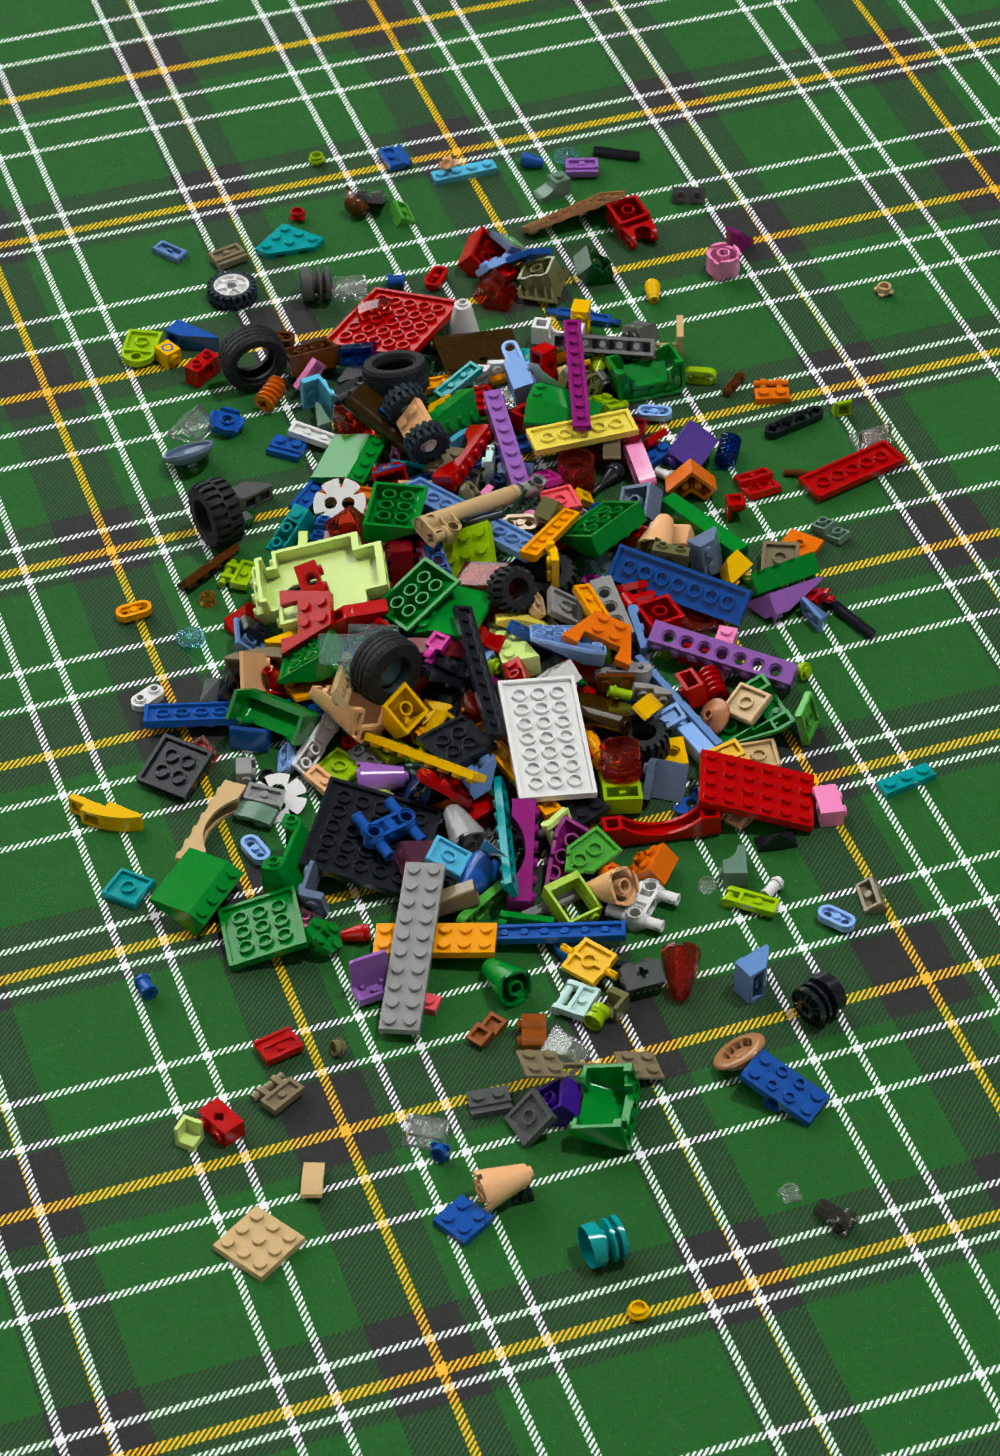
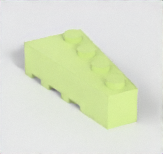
(513, 647)

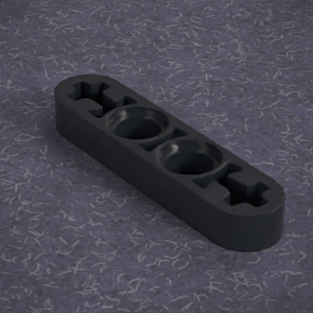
(776, 429)

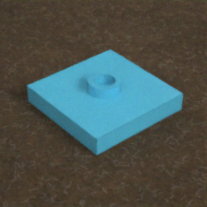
(449, 853)

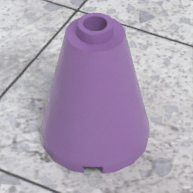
(381, 776)

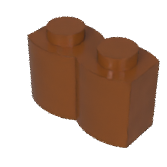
(532, 1031)

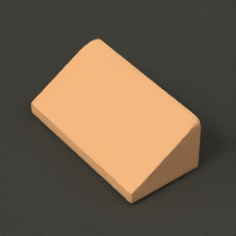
(682, 533)

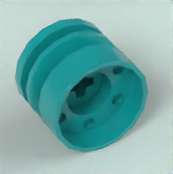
(603, 1241)

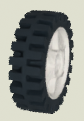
(231, 290)

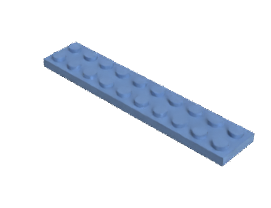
(506, 535)

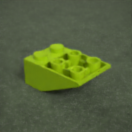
(620, 797)

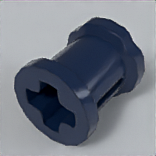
(496, 481)

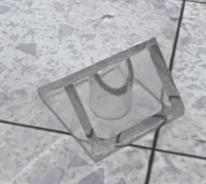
(192, 426)
(870, 436)

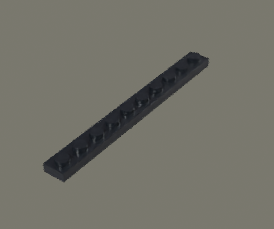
(479, 673)

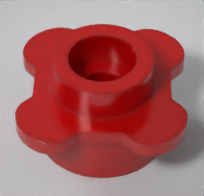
(297, 214)

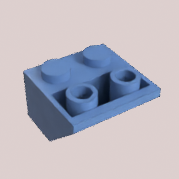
(487, 767)
(752, 975)

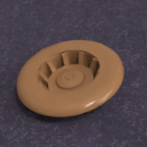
(738, 1052)

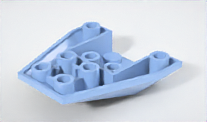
(586, 652)

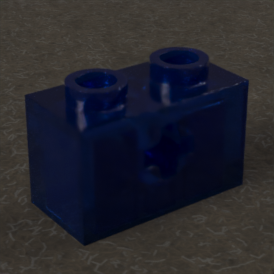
(356, 353)

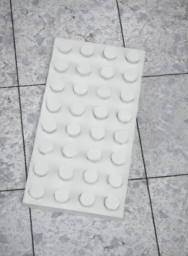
(547, 739)

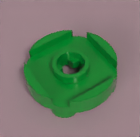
(323, 936)

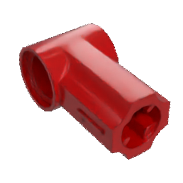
(629, 598)

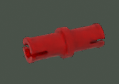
(272, 677)

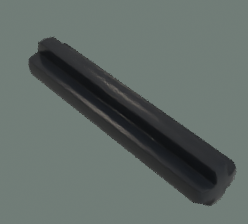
(616, 153)

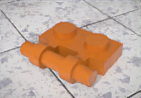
(776, 395)

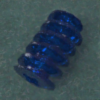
(727, 450)

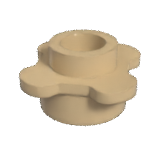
(884, 289)

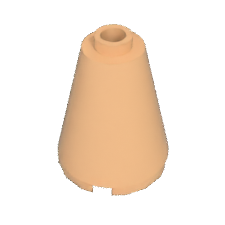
(659, 530)
(616, 886)
(501, 1183)

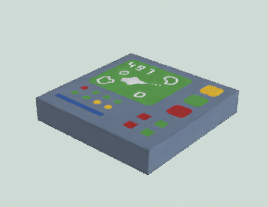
(507, 242)

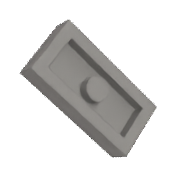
(265, 794)

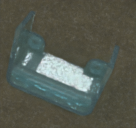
(340, 648)

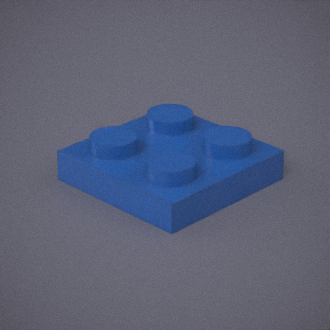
(463, 1220)

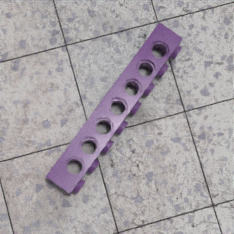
(662, 631)

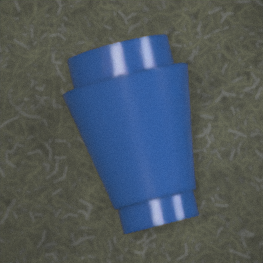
(530, 160)

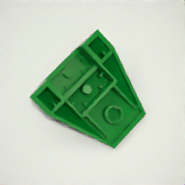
(551, 405)
(772, 721)

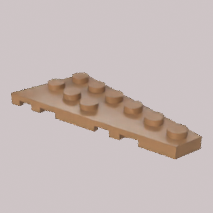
(577, 209)

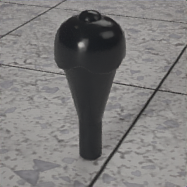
(613, 473)

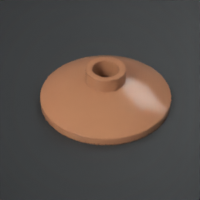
(716, 714)

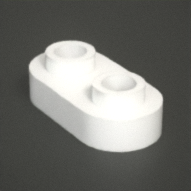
(150, 695)

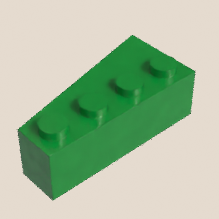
(457, 411)

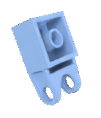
(517, 372)

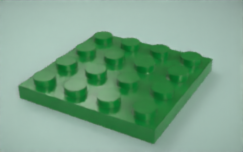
(262, 928)

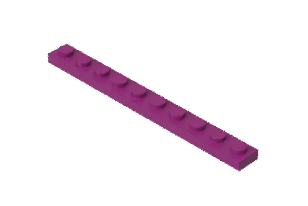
(576, 376)

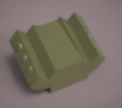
(542, 280)

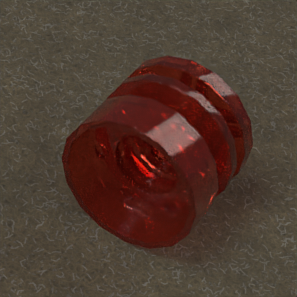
(577, 469)
(621, 760)

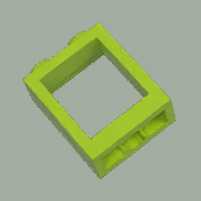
(564, 884)

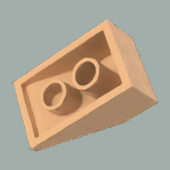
(251, 670)

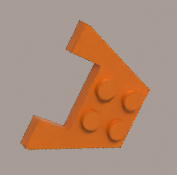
(605, 630)

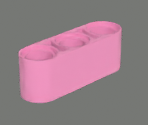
(639, 464)

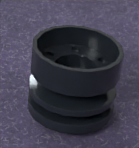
(819, 998)

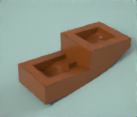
(488, 1030)

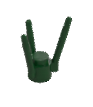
(509, 510)

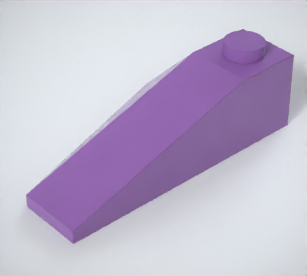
(778, 602)

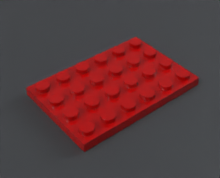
(756, 790)

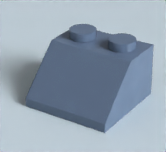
(649, 497)
(706, 552)

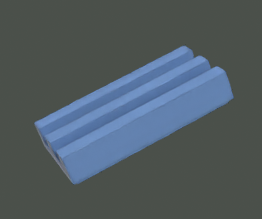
(169, 252)

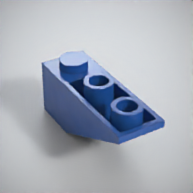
(191, 337)

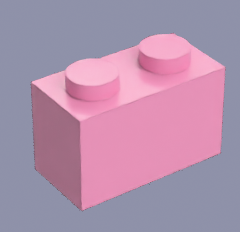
(829, 805)

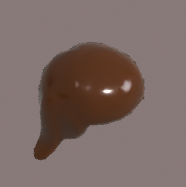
(354, 205)

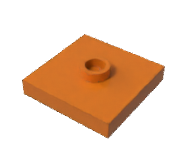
(807, 542)

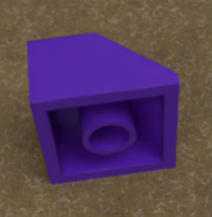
(563, 1098)

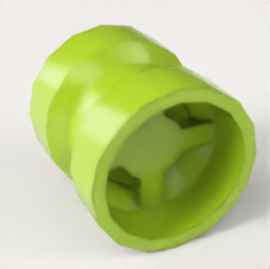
(596, 1016)

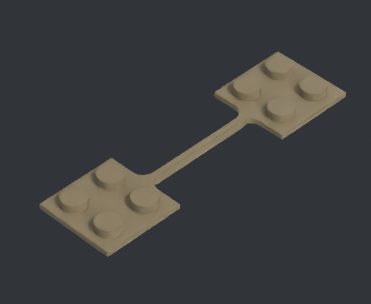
(547, 1064)

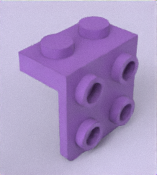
(369, 977)

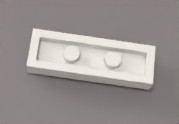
(310, 434)

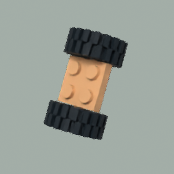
(422, 436)

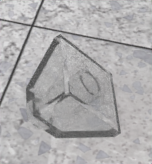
(567, 1048)

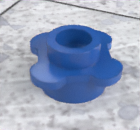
(440, 1151)

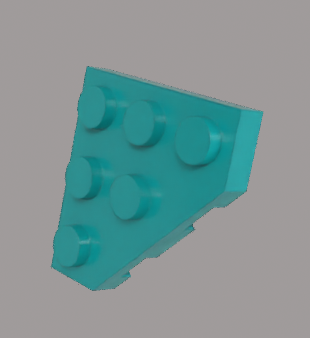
(288, 241)

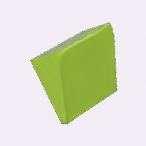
(842, 408)

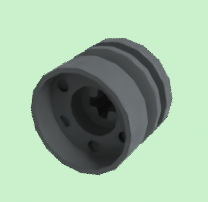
(315, 283)

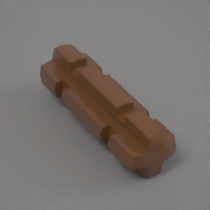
(732, 385)

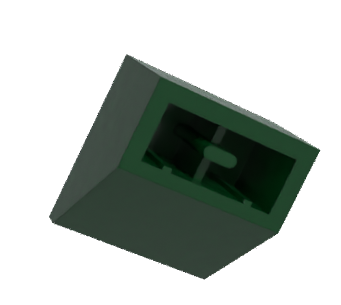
(593, 267)

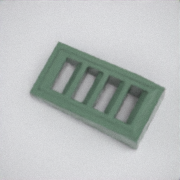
(322, 419)

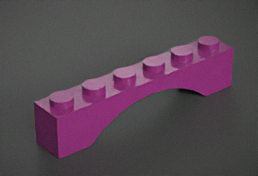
(523, 821)

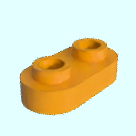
(133, 611)

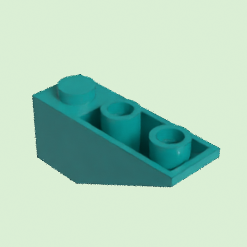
(297, 520)

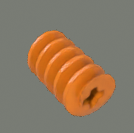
(270, 393)

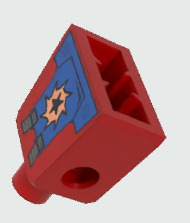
(390, 472)

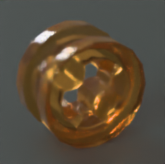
(207, 599)

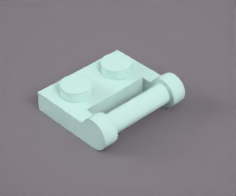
(579, 1004)

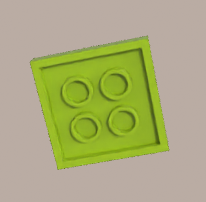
(472, 544)

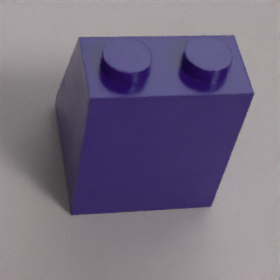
(691, 443)

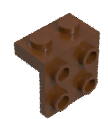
(622, 680)

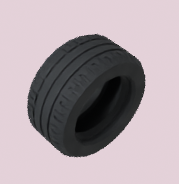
(243, 340)
(395, 367)

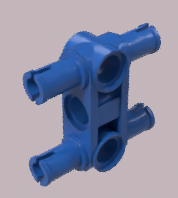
(388, 828)

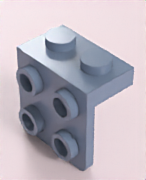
(664, 780)
(310, 898)

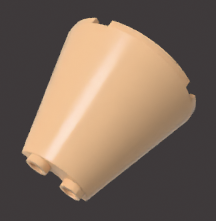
(355, 718)

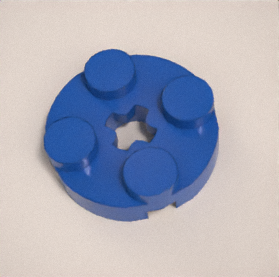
(230, 428)

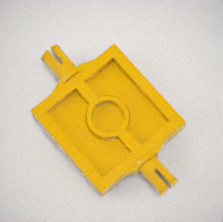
(589, 962)

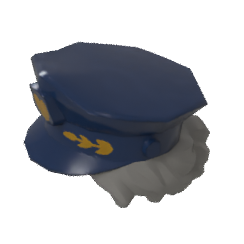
(418, 791)

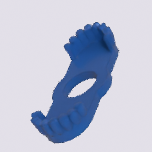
(682, 808)

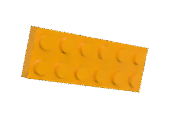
(451, 939)

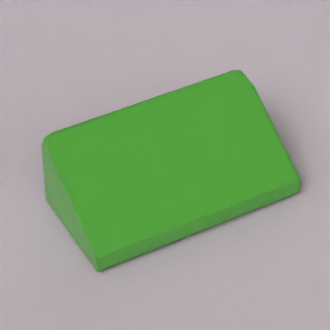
(401, 214)

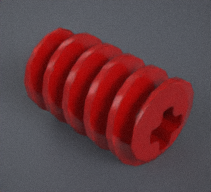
(713, 683)

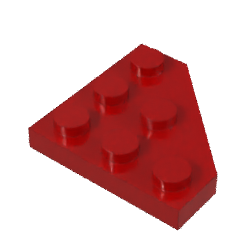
(445, 784)

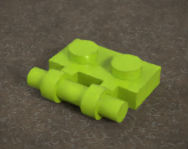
(241, 577)

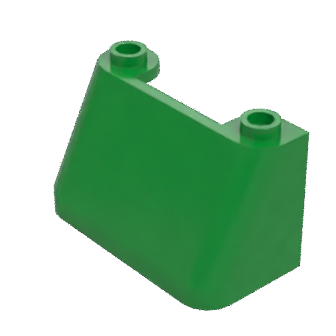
(650, 377)
(284, 871)
(608, 1105)

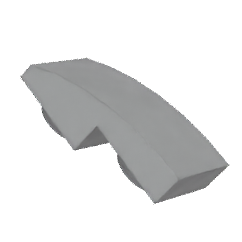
(641, 689)

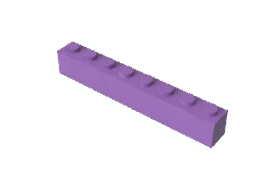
(504, 437)

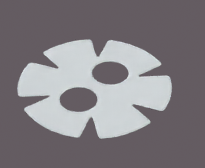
(333, 489)
(293, 789)

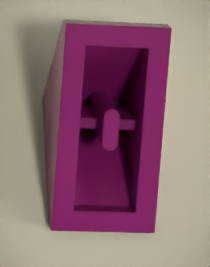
(737, 238)

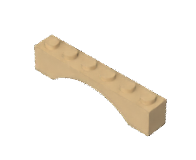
(218, 809)

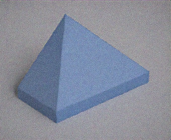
(813, 614)

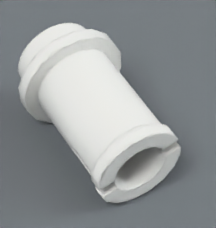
(662, 473)
(776, 883)

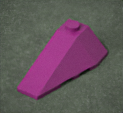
(564, 835)

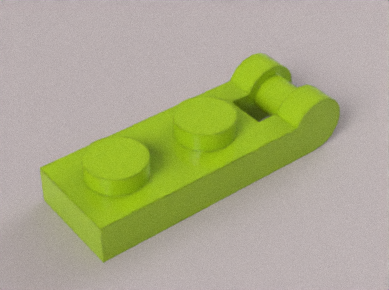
(750, 901)

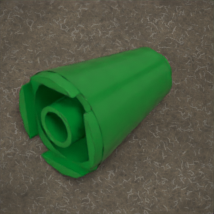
(507, 981)

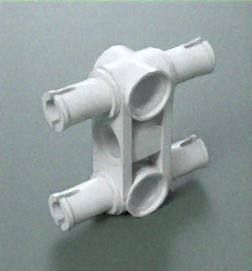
(639, 913)

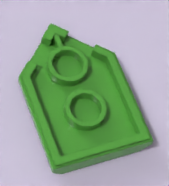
(591, 852)

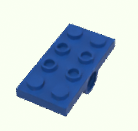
(783, 1088)

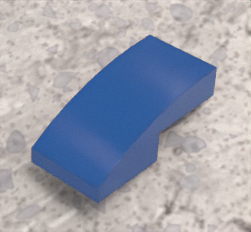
(318, 528)

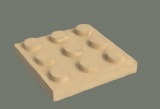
(259, 1243)

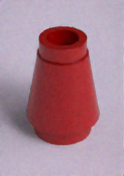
(356, 933)

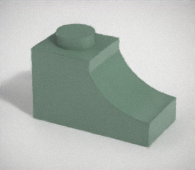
(555, 187)
(734, 869)

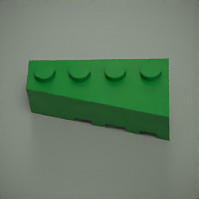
(783, 573)

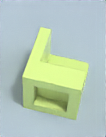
(188, 1133)

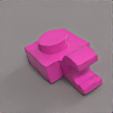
(435, 644)

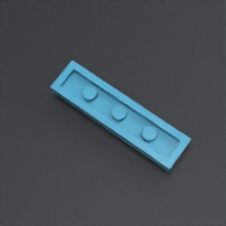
(464, 172)

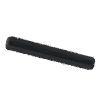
(852, 618)

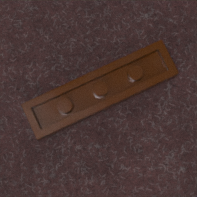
(203, 572)

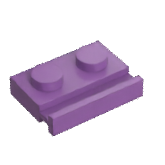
(581, 167)

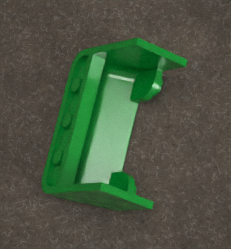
(272, 713)

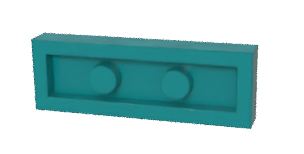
(459, 380)
(906, 780)

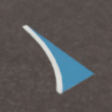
(490, 849)

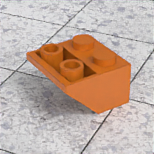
(654, 863)

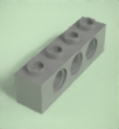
(611, 600)

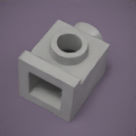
(245, 770)

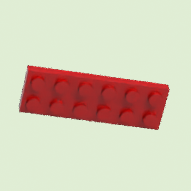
(851, 470)

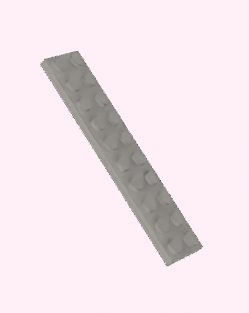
(412, 948)

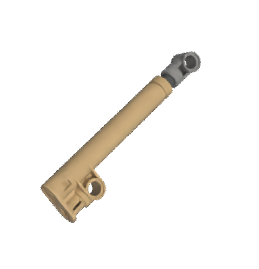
(445, 523)

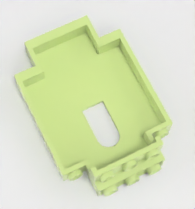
(351, 570)

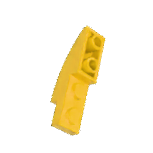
(108, 817)

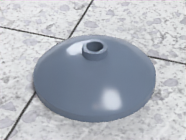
(189, 453)

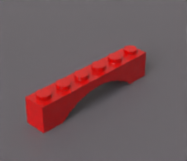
(453, 473)
(694, 823)

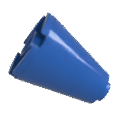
(482, 871)

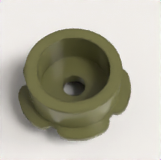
(337, 1047)

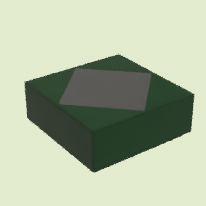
(250, 517)

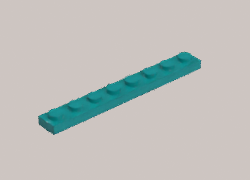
(505, 840)

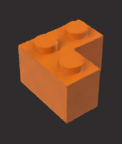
(691, 478)

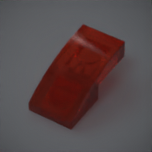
(376, 306)

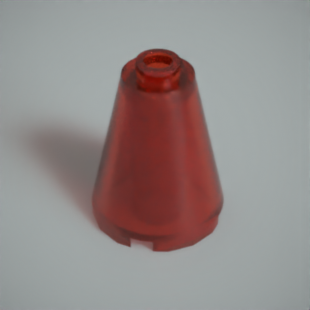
(680, 968)

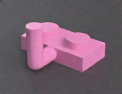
(312, 368)

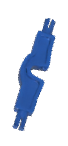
(597, 319)

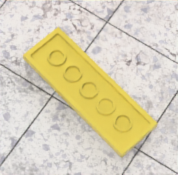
(561, 437)

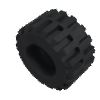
(499, 589)
(652, 737)

